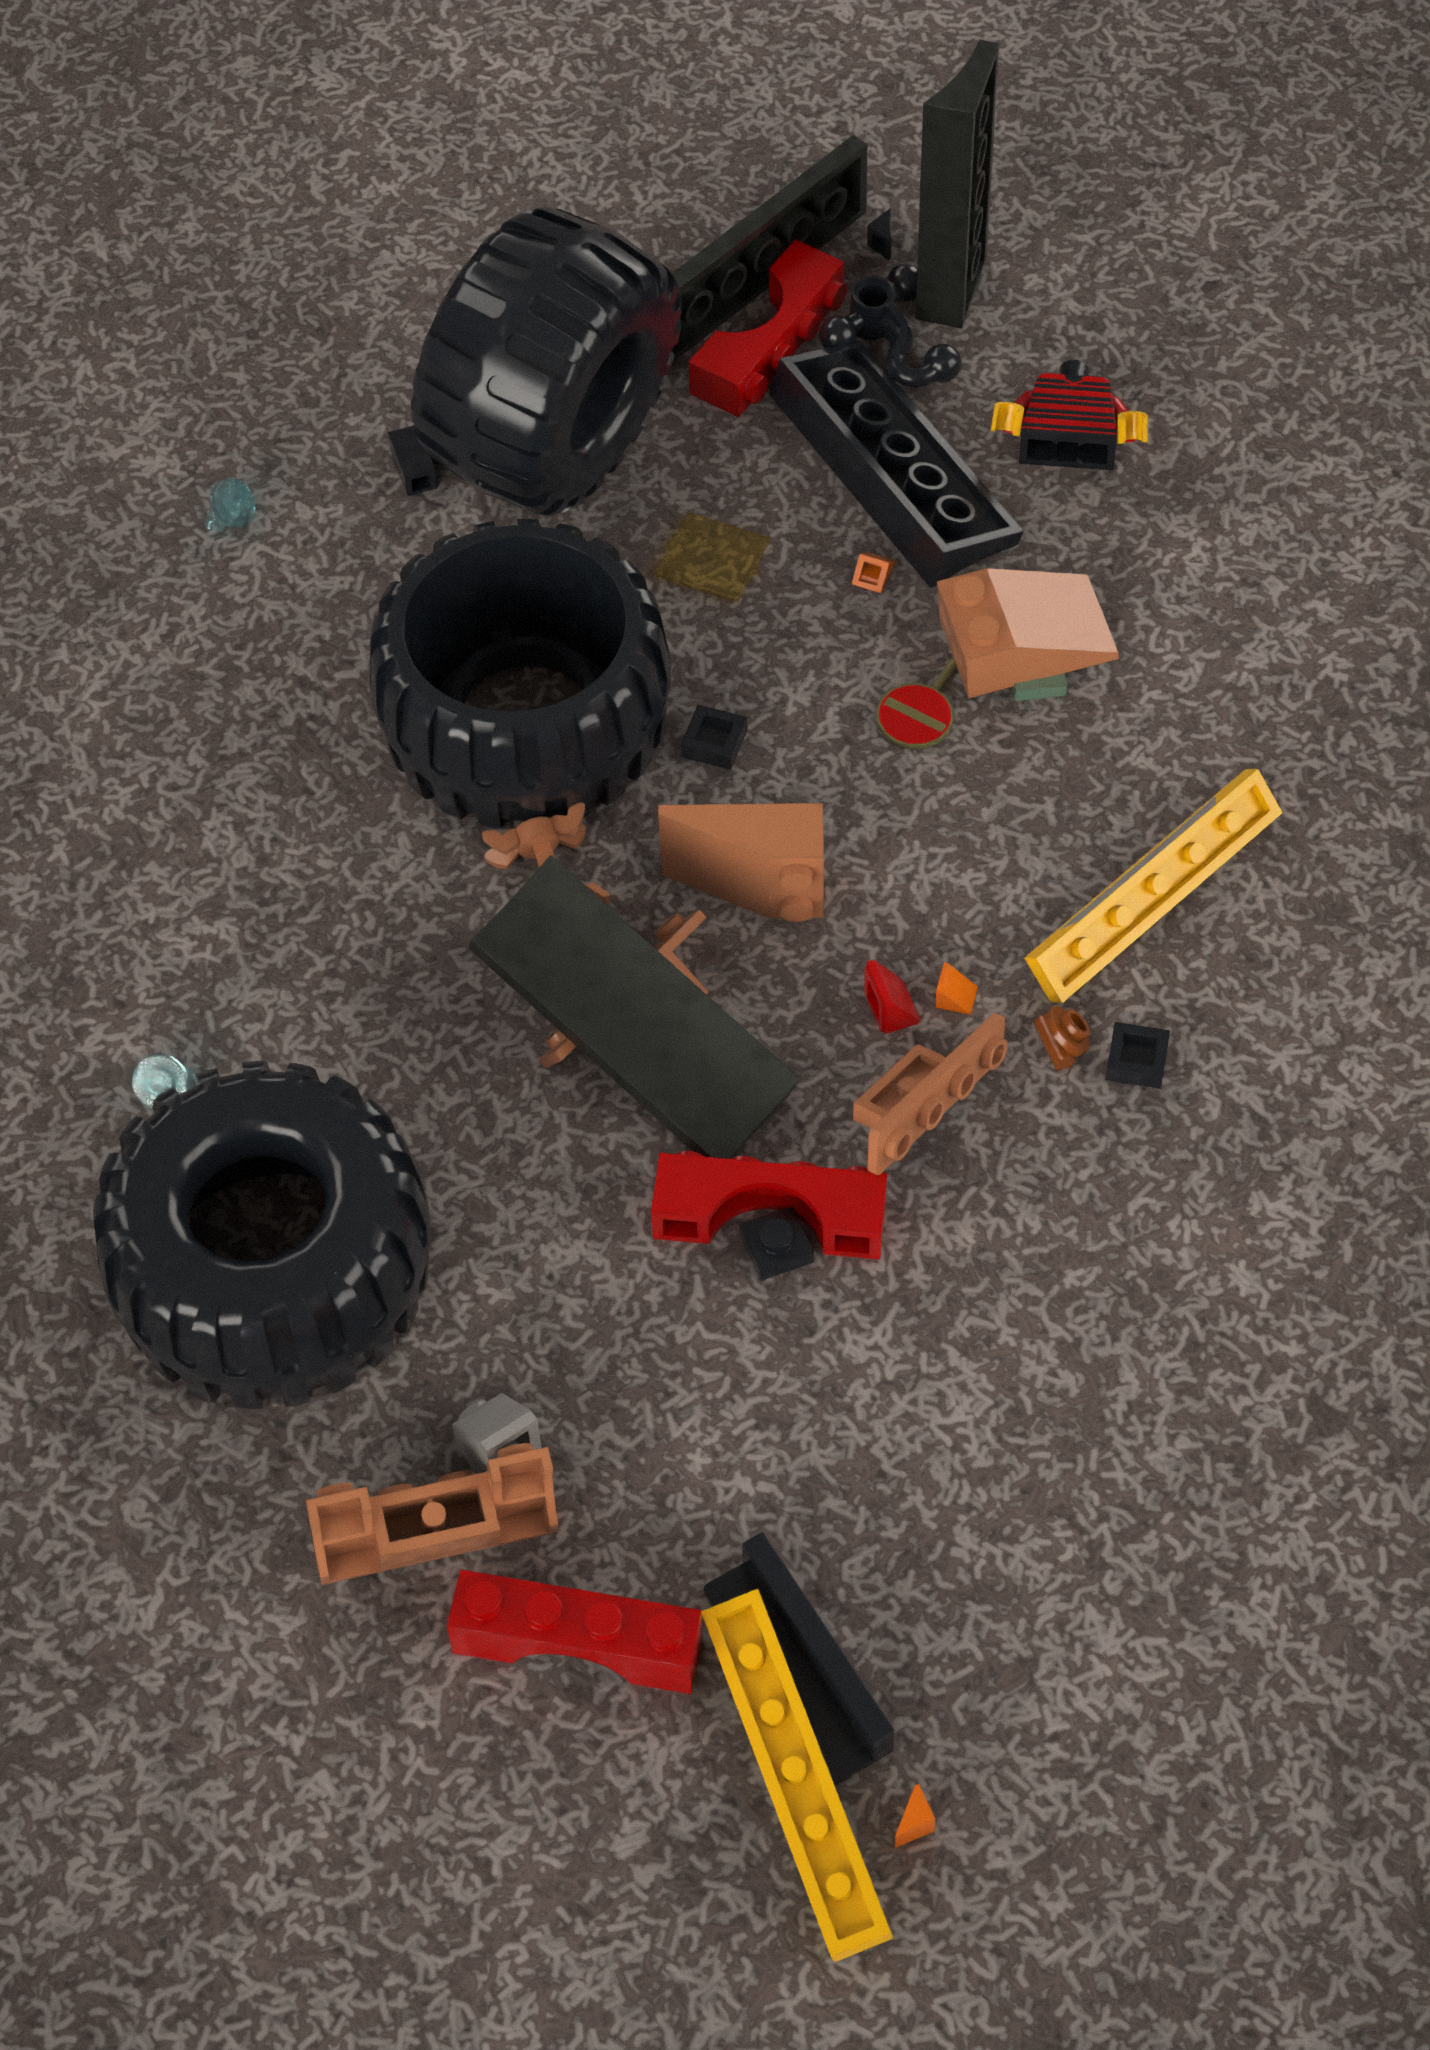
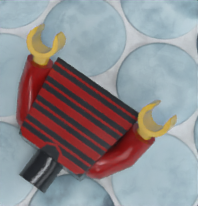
(1070, 420)

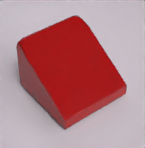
(888, 998)

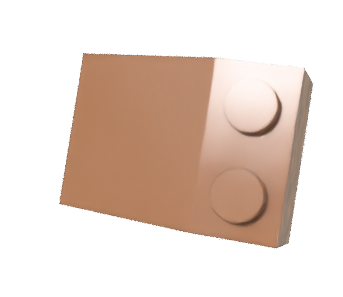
(1021, 626)
(749, 855)

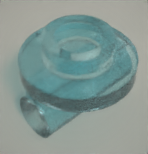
(231, 505)
(159, 1074)

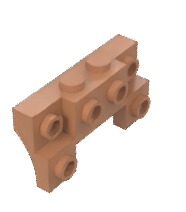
(433, 1521)

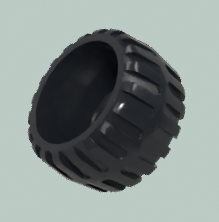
(545, 360)
(519, 602)
(280, 1319)

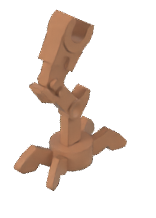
(538, 839)

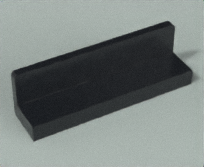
(838, 1704)

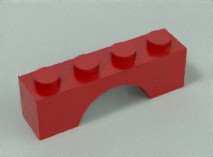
(737, 366)
(703, 1193)
(519, 1618)

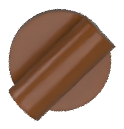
(1063, 1035)

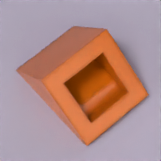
(872, 571)
(955, 991)
(917, 1819)

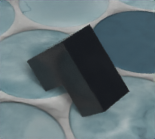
(412, 461)

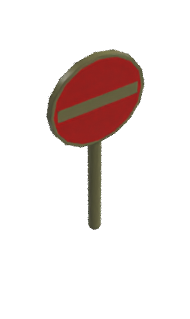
(917, 713)

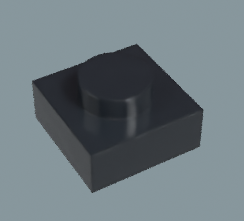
(714, 737)
(1137, 1055)
(776, 1243)

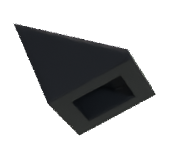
(879, 234)

